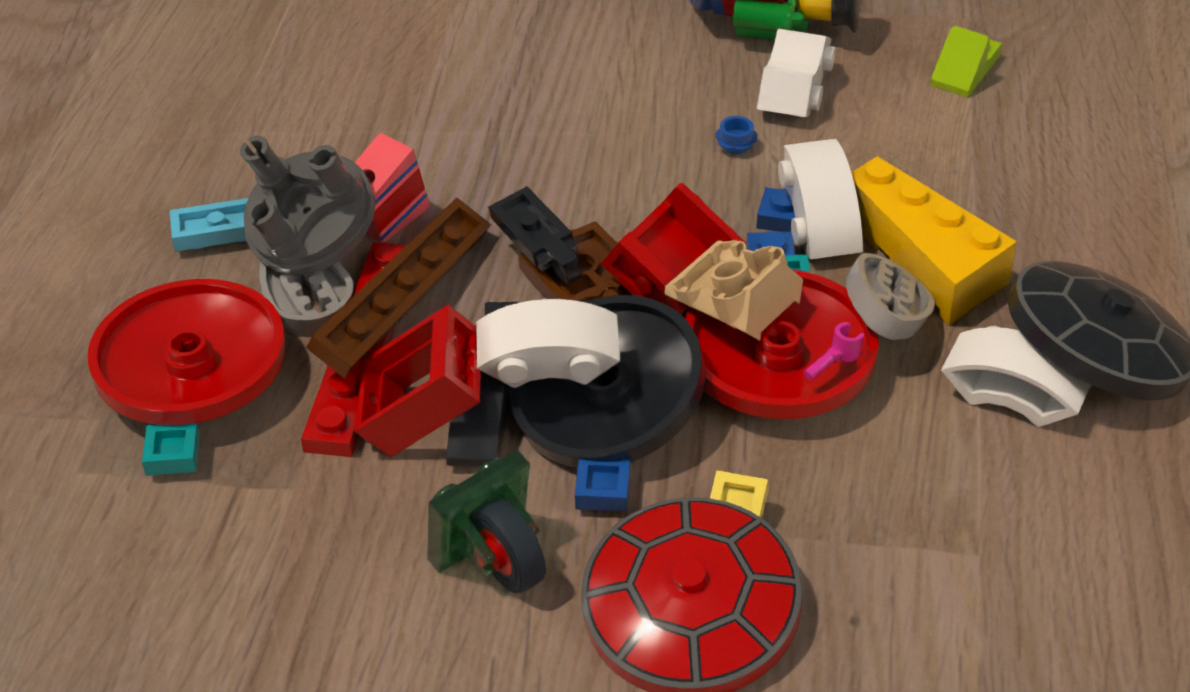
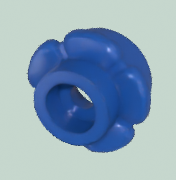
(736, 134)

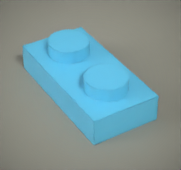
(208, 225)

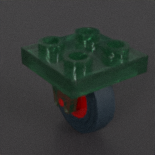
(488, 525)

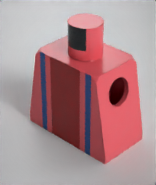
(396, 186)

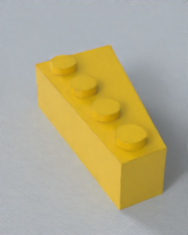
(932, 238)

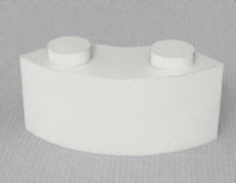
(795, 73)
(822, 199)
(547, 341)
(1008, 371)

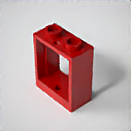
(439, 346)

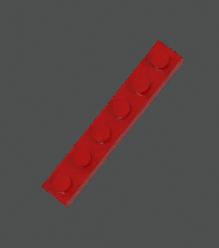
(334, 411)

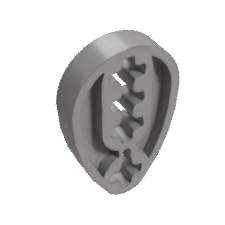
(329, 287)
(888, 297)

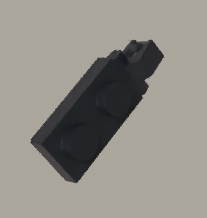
(538, 233)

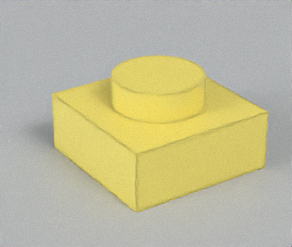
(741, 490)

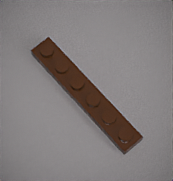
(397, 288)

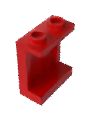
(666, 245)

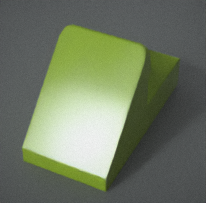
(964, 61)

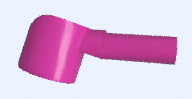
(842, 349)

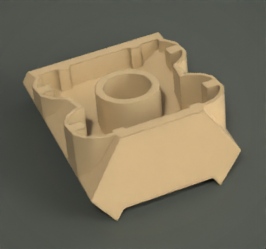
(738, 285)

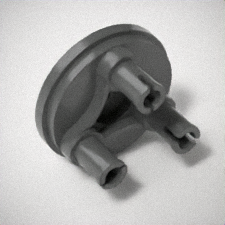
(305, 208)

